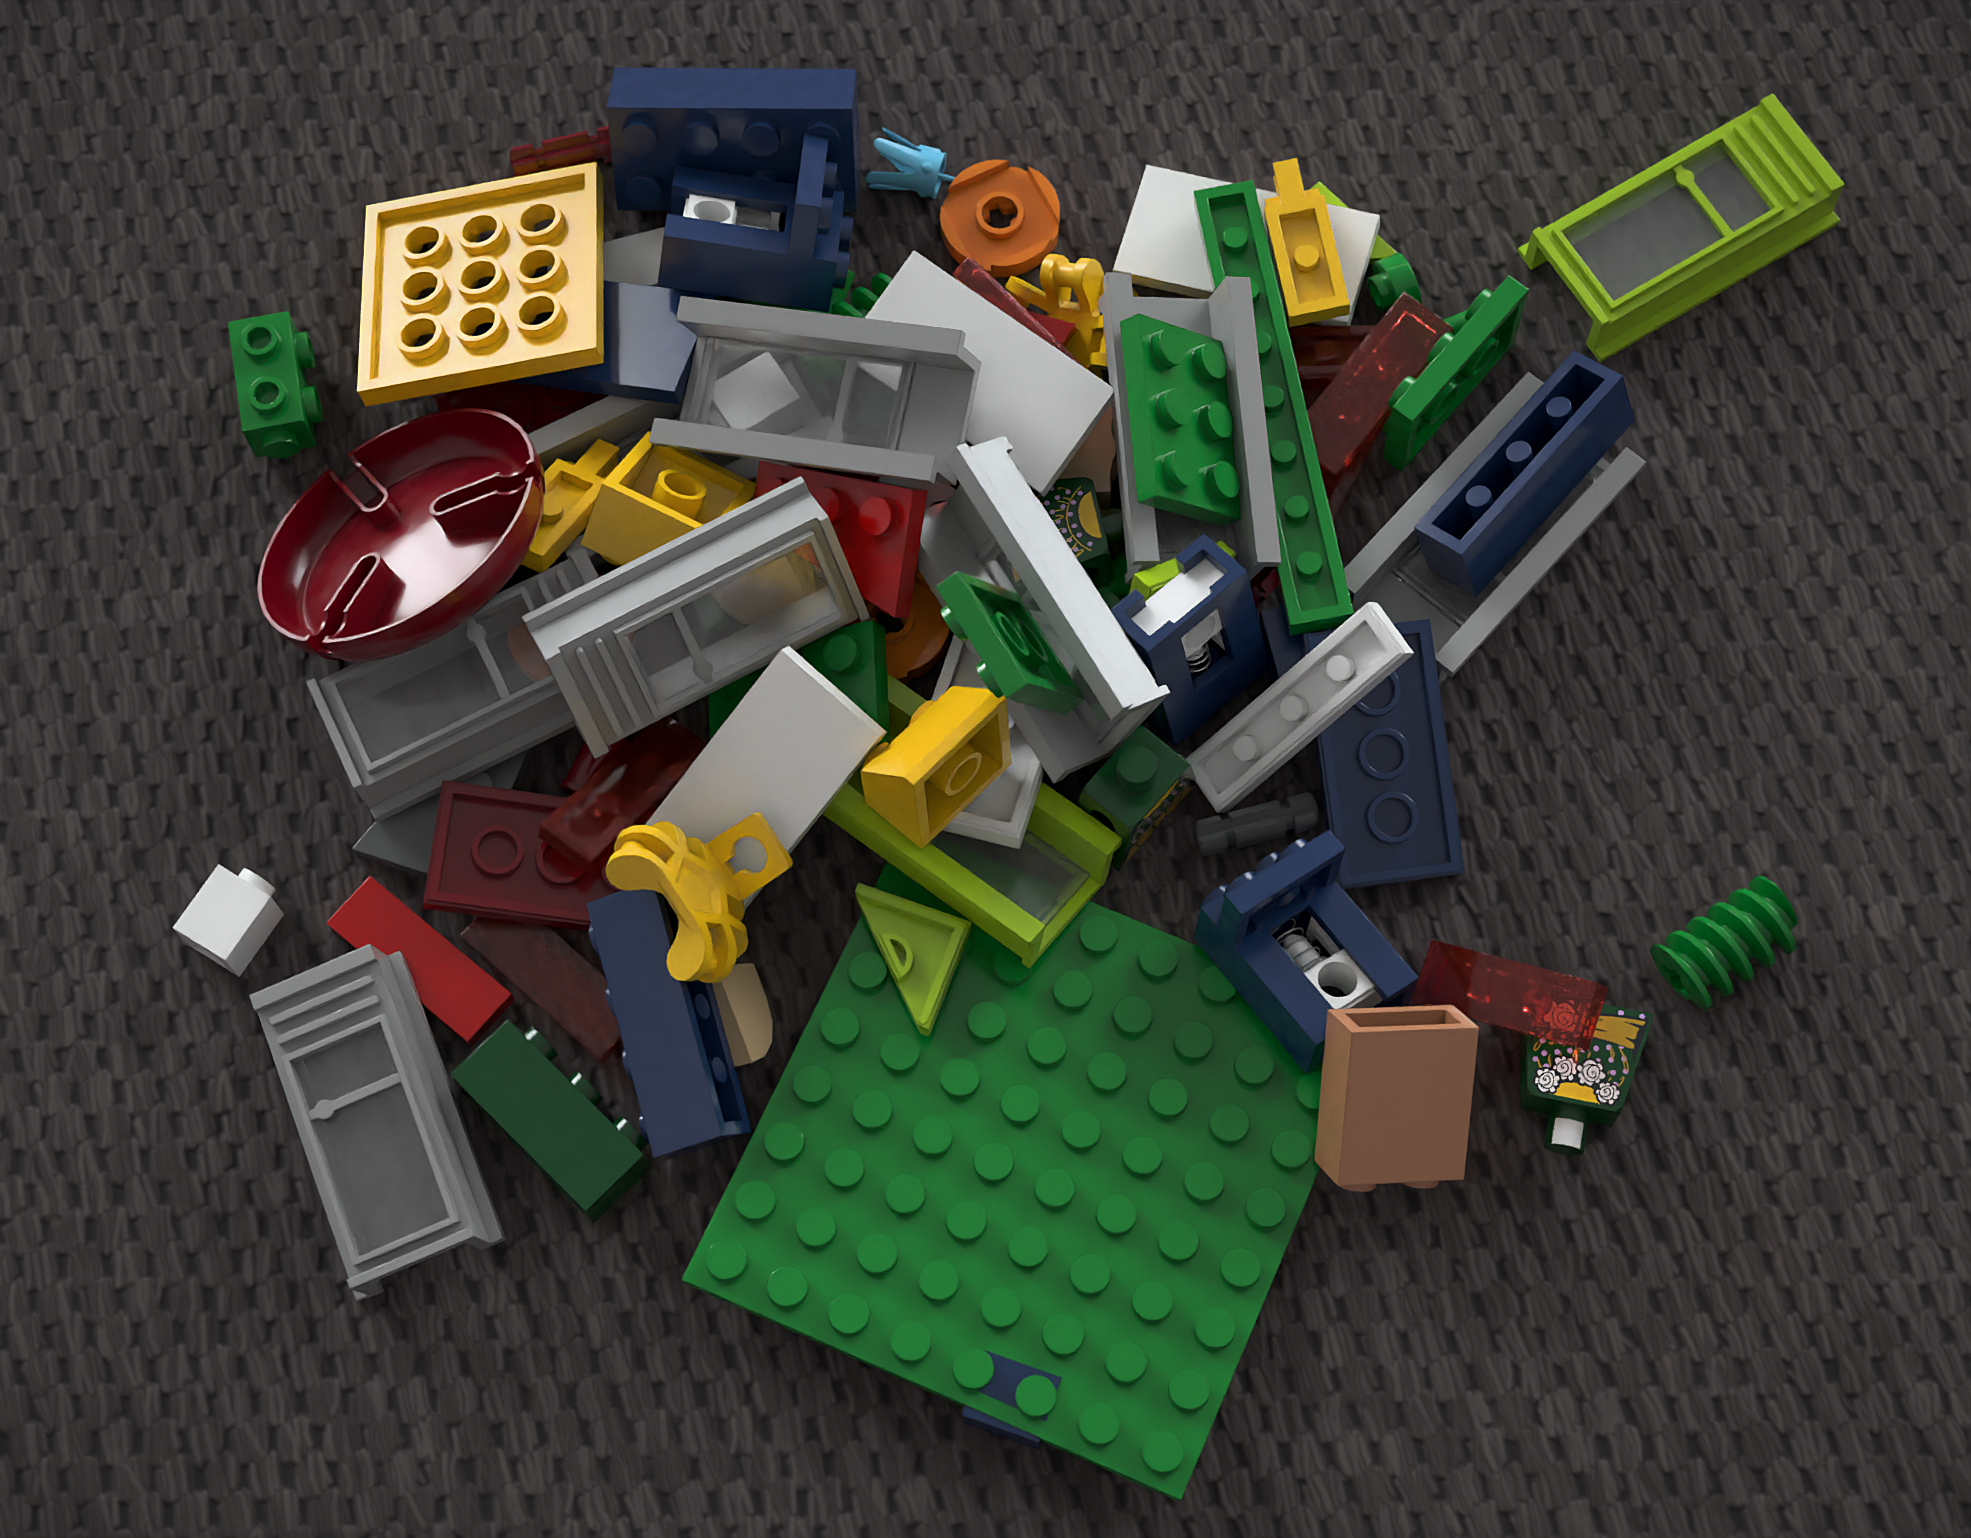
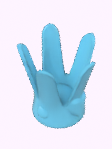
(921, 167)

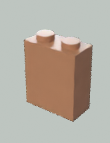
(1395, 1096)

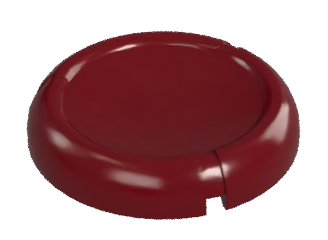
(406, 538)

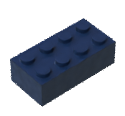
(727, 123)

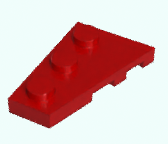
(874, 524)

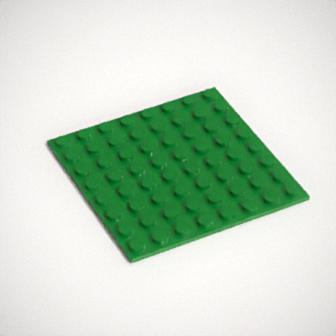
(1054, 1176)

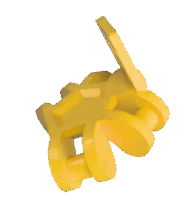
(1057, 281)
(698, 887)

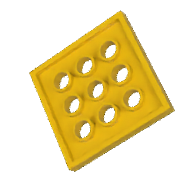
(512, 347)

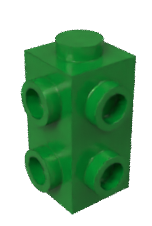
(273, 384)

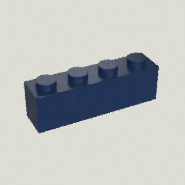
(1525, 473)
(667, 1028)

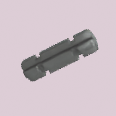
(1257, 824)

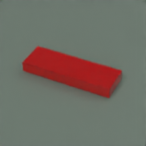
(444, 977)

